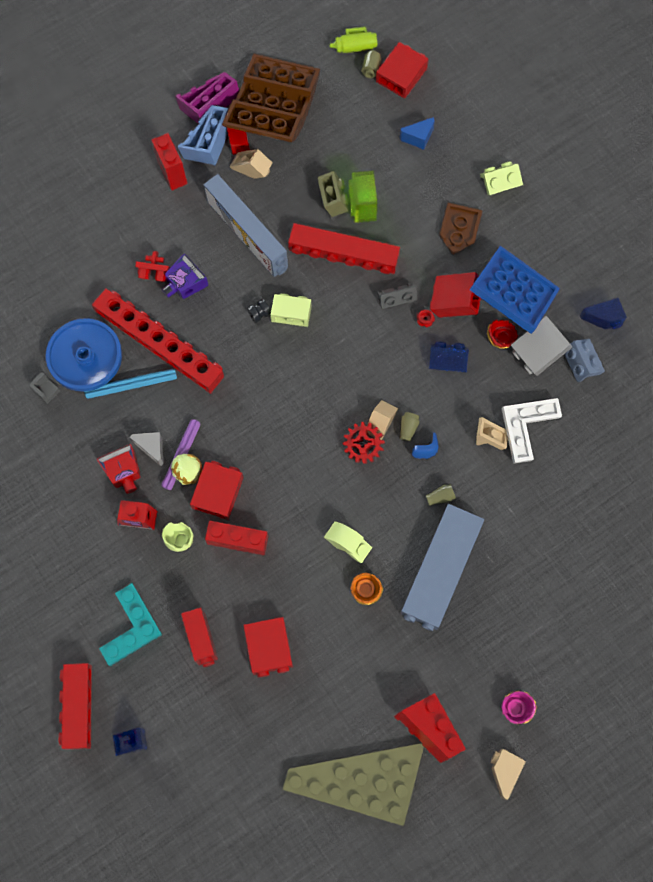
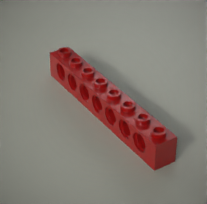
(208, 380)

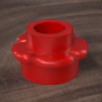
(425, 314)

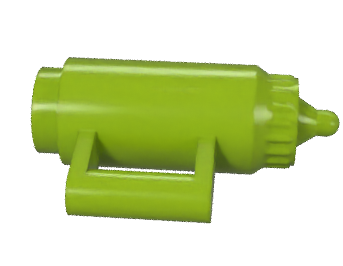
(355, 40)

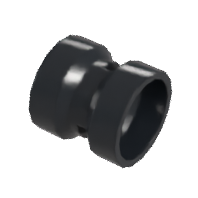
(258, 311)

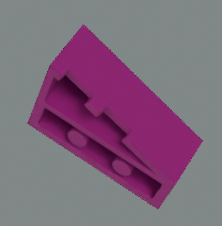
(217, 92)

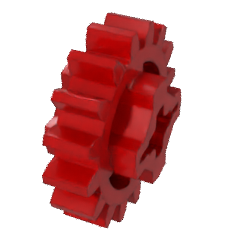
(363, 434)

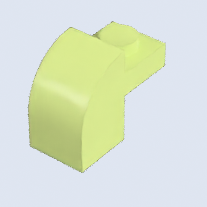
(348, 540)

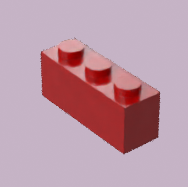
(236, 537)

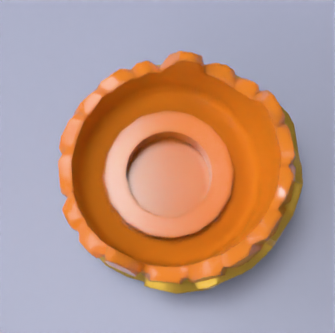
(366, 588)

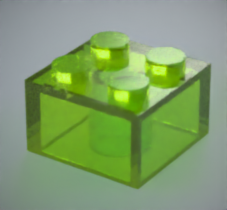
(363, 196)

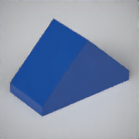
(418, 133)

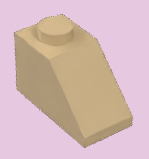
(251, 163)
(506, 771)

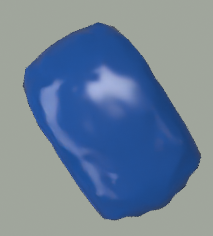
(426, 451)

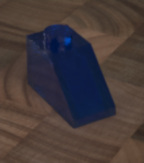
(605, 314)

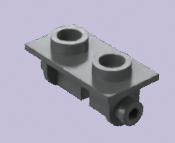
(402, 295)

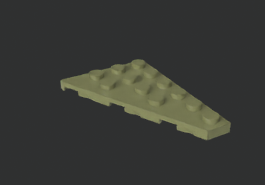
(366, 783)

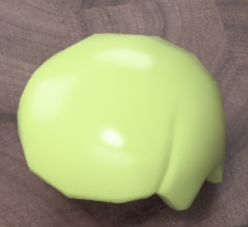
(177, 536)

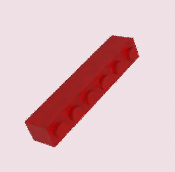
(344, 248)

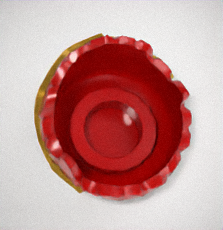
(502, 334)

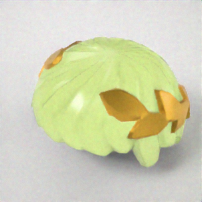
(186, 468)

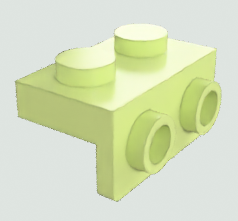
(502, 178)

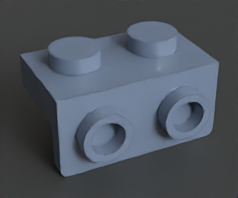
(583, 360)

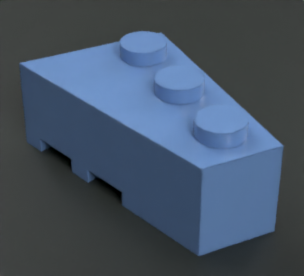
(208, 137)

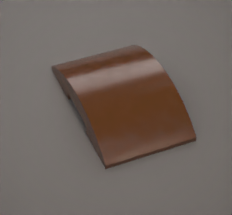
(273, 98)

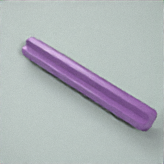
(183, 448)

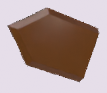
(459, 227)

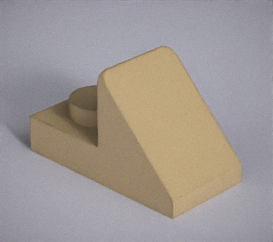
(491, 434)

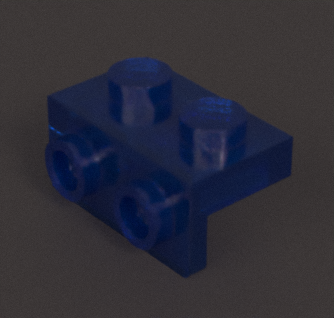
(449, 357)

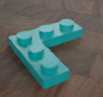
(142, 633)

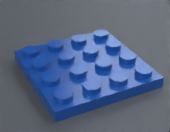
(515, 289)

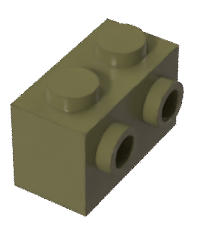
(333, 194)

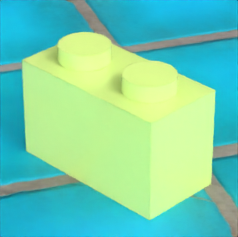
(291, 310)

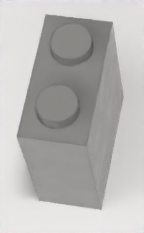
(541, 347)

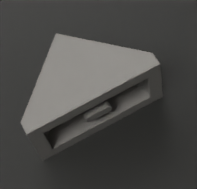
(150, 444)

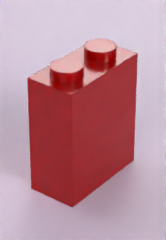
(402, 70)
(169, 161)
(453, 295)
(217, 490)
(200, 637)
(268, 647)

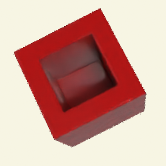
(238, 140)

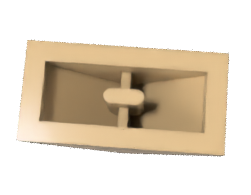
(382, 417)

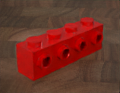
(76, 706)

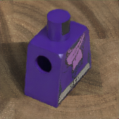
(184, 278)

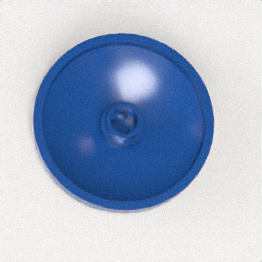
(84, 355)

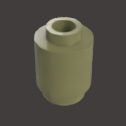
(371, 64)

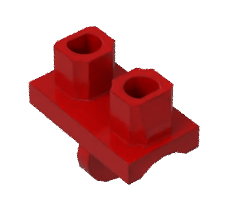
(144, 268)

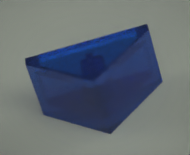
(130, 741)

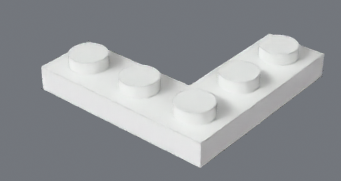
(515, 422)

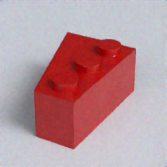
(432, 727)

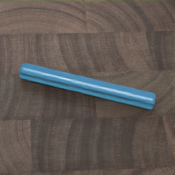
(131, 383)

